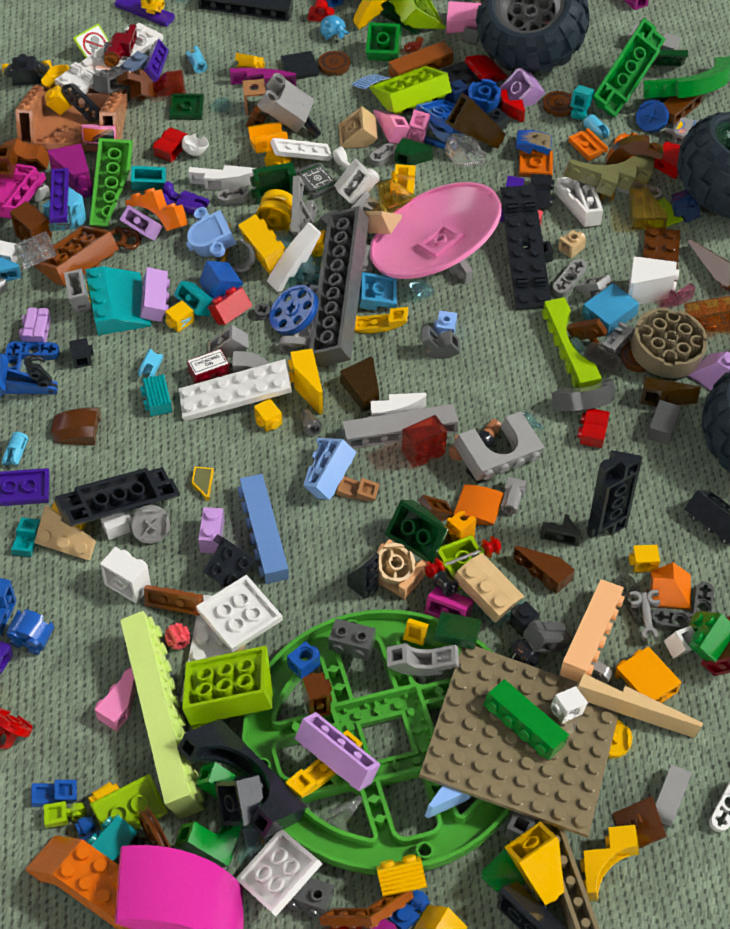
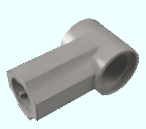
(513, 491)

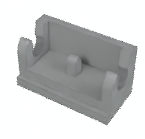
(618, 338)

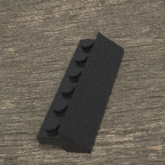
(614, 493)
(115, 495)

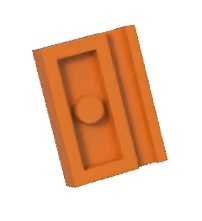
(588, 144)

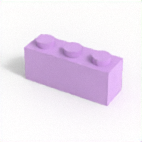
(154, 294)

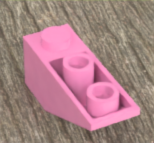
(393, 125)
(118, 703)

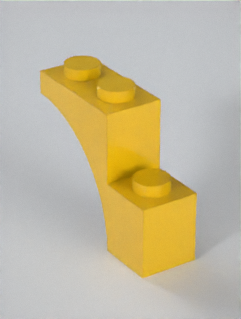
(620, 844)

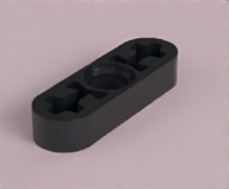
(74, 101)

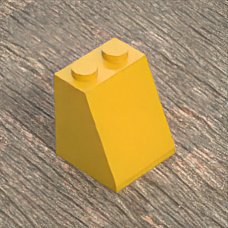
(539, 862)

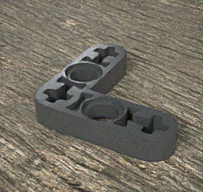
(698, 601)

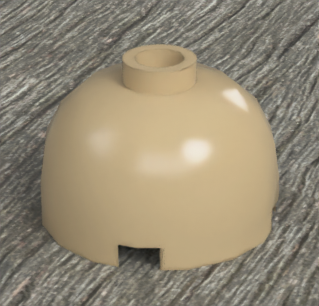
(395, 563)

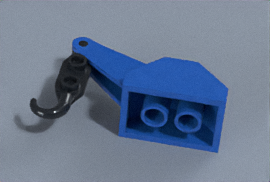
(33, 382)

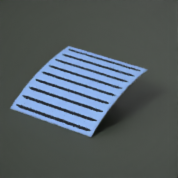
(368, 80)

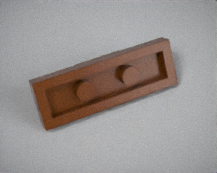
(172, 599)

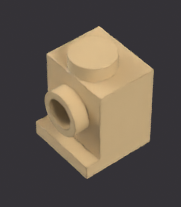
(574, 241)

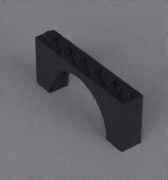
(220, 744)

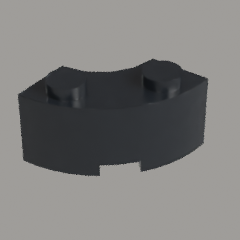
(543, 187)

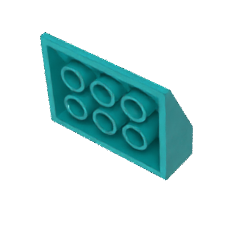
(116, 299)

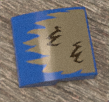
(531, 139)

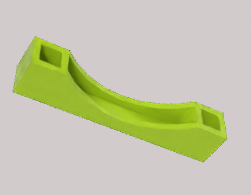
(582, 371)

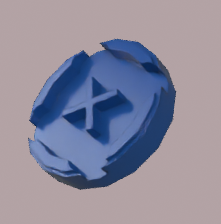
(652, 116)

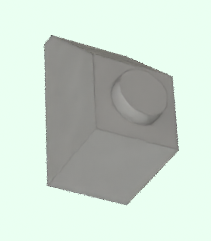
(229, 341)

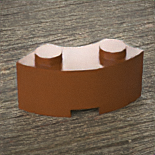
(30, 154)

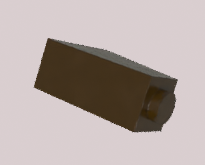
(361, 382)

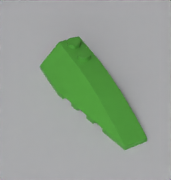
(111, 173)

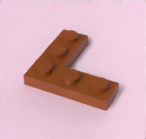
(367, 916)

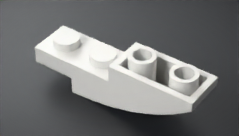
(221, 179)

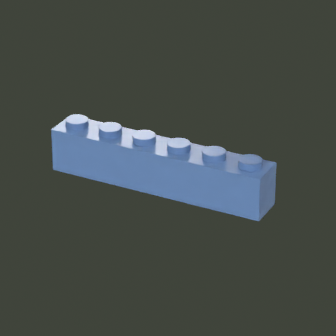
(264, 529)

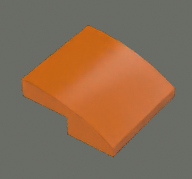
(479, 502)

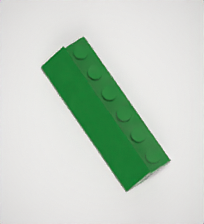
(629, 68)

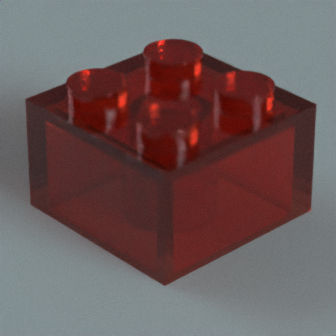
(424, 441)

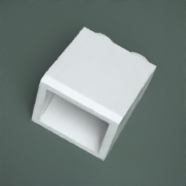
(652, 279)

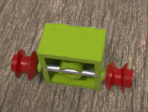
(458, 553)

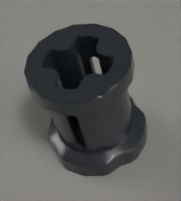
(445, 583)

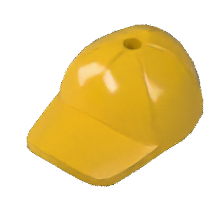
(53, 73)

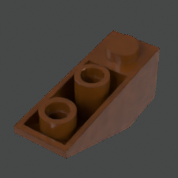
(548, 568)

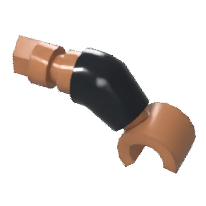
(486, 435)

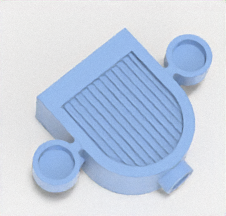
(209, 234)

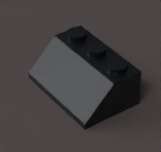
(711, 512)
(524, 910)

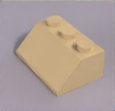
(488, 587)

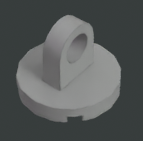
(150, 524)

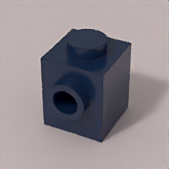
(457, 88)

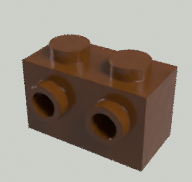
(317, 694)

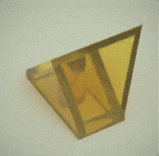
(393, 195)

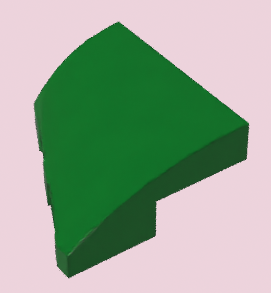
(501, 872)

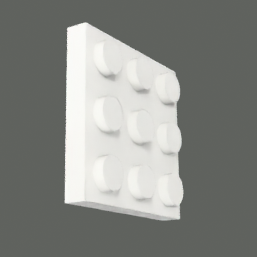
(239, 613)
(278, 871)

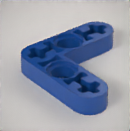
(23, 351)

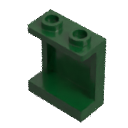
(272, 177)

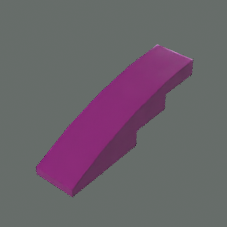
(238, 75)

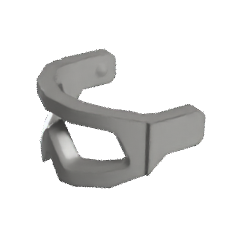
(251, 259)

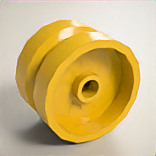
(276, 209)

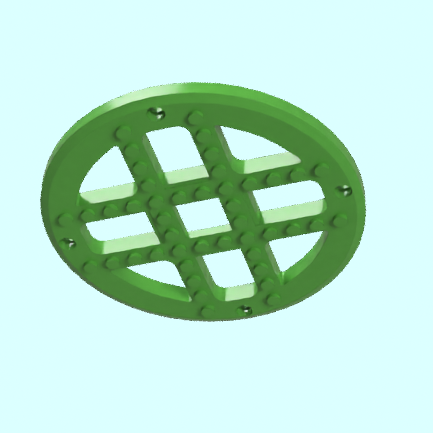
(408, 700)

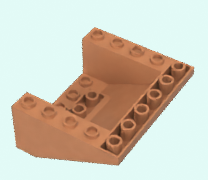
(43, 126)

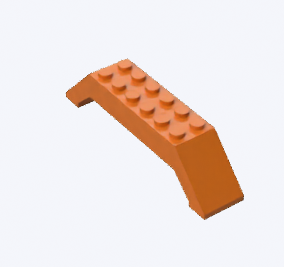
(80, 873)

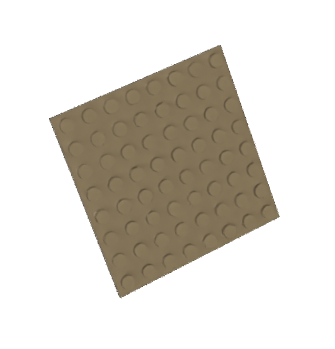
(491, 762)

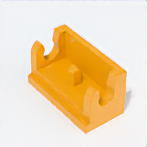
(458, 528)

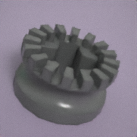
(263, 307)

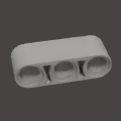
(672, 793)

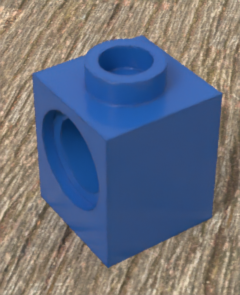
(300, 667)

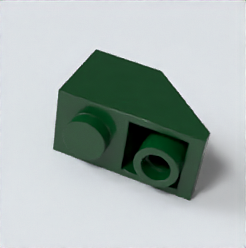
(412, 152)

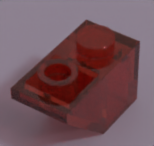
(169, 83)

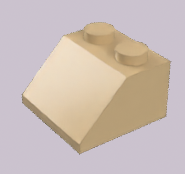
(358, 129)

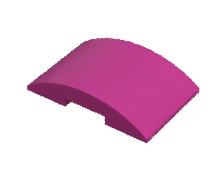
(175, 891)

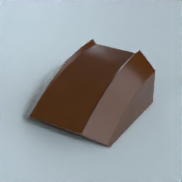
(76, 426)

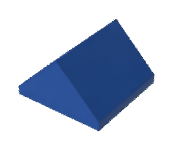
(218, 278)

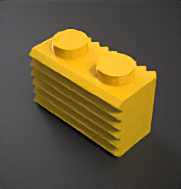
(401, 875)

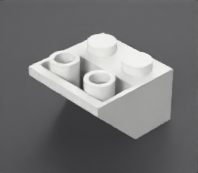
(355, 182)

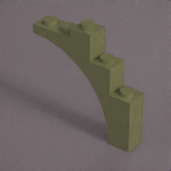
(607, 177)

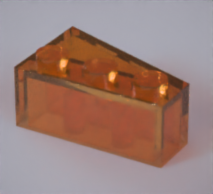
(711, 313)

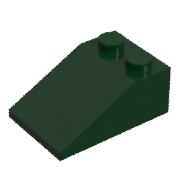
(417, 530)

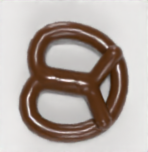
(125, 233)

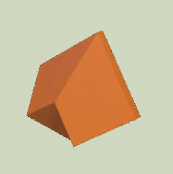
(673, 587)

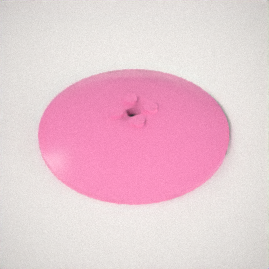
(437, 230)

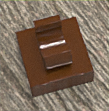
(255, 117)

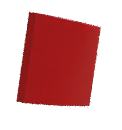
(485, 68)

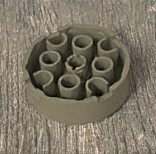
(668, 343)

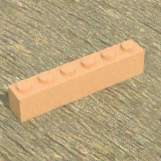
(592, 630)

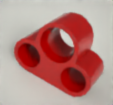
(317, 14)

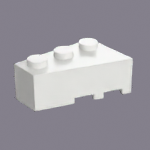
(580, 200)

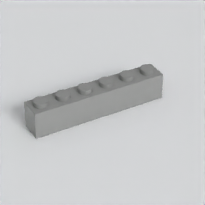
(388, 427)

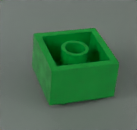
(383, 41)

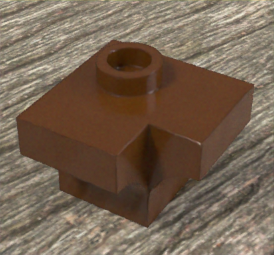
(8, 161)

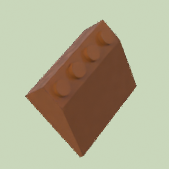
(78, 250)

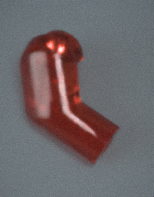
(414, 46)

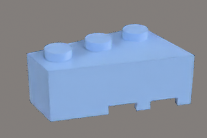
(328, 467)

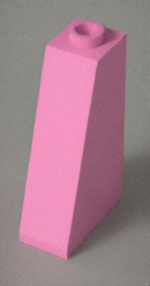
(461, 16)

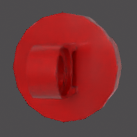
(12, 728)

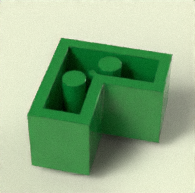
(710, 634)

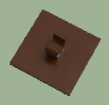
(645, 818)

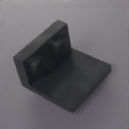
(227, 562)

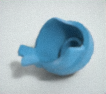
(333, 25)

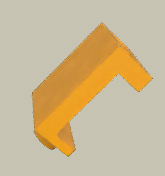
(262, 135)
(648, 675)

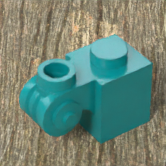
(581, 101)

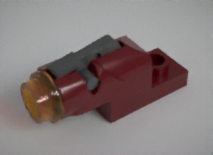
(120, 45)

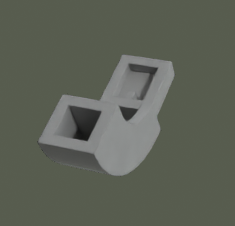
(422, 662)

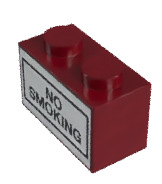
(208, 366)

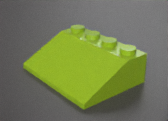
(418, 14)
(412, 89)
(227, 686)

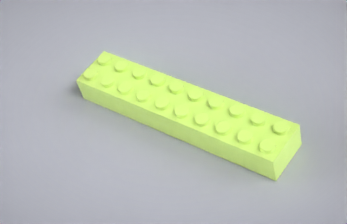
(161, 714)

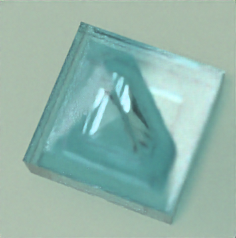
(421, 288)

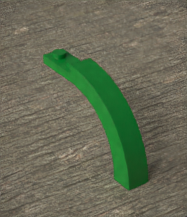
(692, 85)

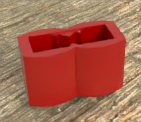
(169, 144)
(594, 427)

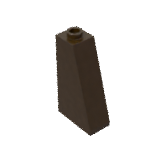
(474, 122)

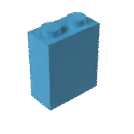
(611, 307)

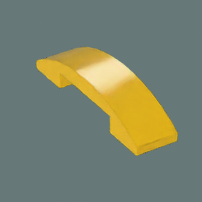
(382, 322)
(315, 775)

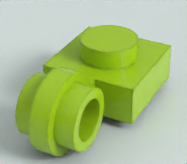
(57, 813)

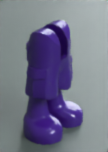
(189, 200)

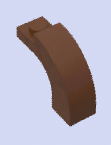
(633, 146)

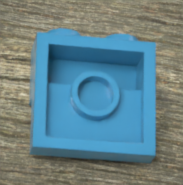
(377, 291)

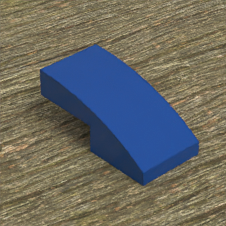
(53, 792)

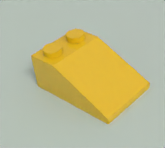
(306, 378)

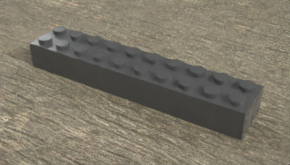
(339, 286)

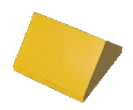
(439, 918)

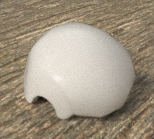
(194, 146)

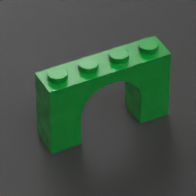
(201, 841)

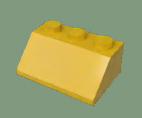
(263, 242)

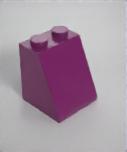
(74, 159)

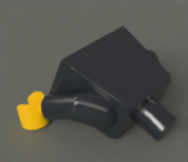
(26, 70)

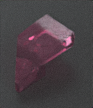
(681, 297)

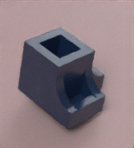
(685, 206)

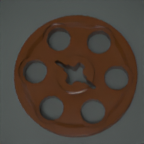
(152, 828)

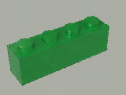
(526, 720)

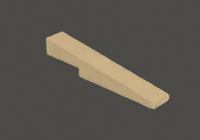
(637, 706)

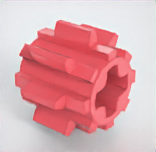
(177, 636)

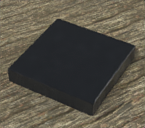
(300, 63)

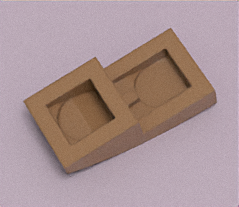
(360, 490)

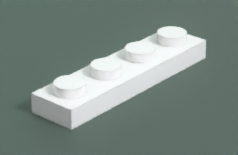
(301, 149)

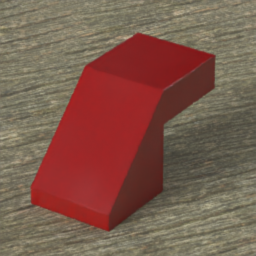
(513, 108)

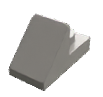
(593, 285)

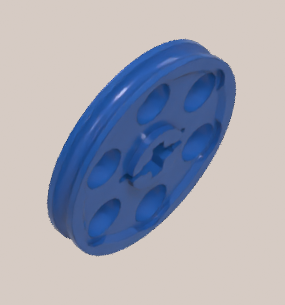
(293, 310)

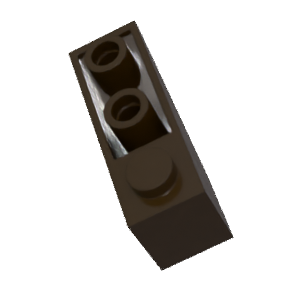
(668, 391)

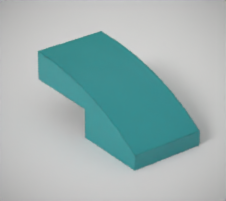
(25, 538)

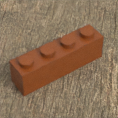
(433, 56)

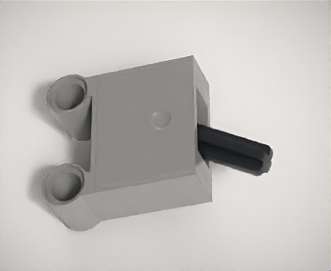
(288, 105)

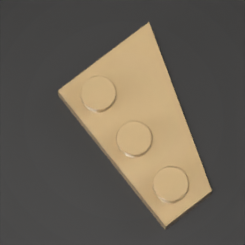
(62, 537)

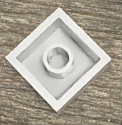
(125, 574)

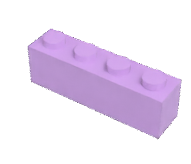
(337, 751)

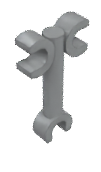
(645, 600)

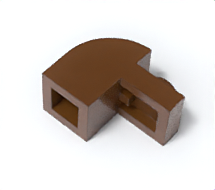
(139, 82)

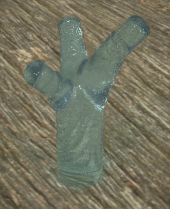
(533, 423)

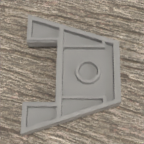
(300, 213)

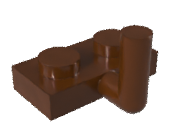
(587, 330)

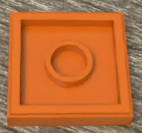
(535, 163)

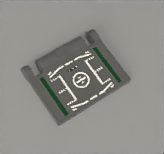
(316, 180)

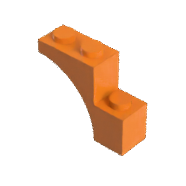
(170, 215)

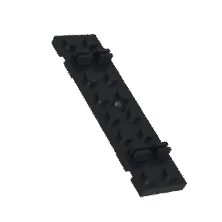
(524, 229)

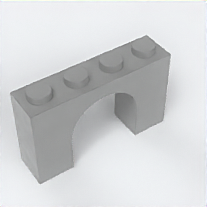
(485, 463)

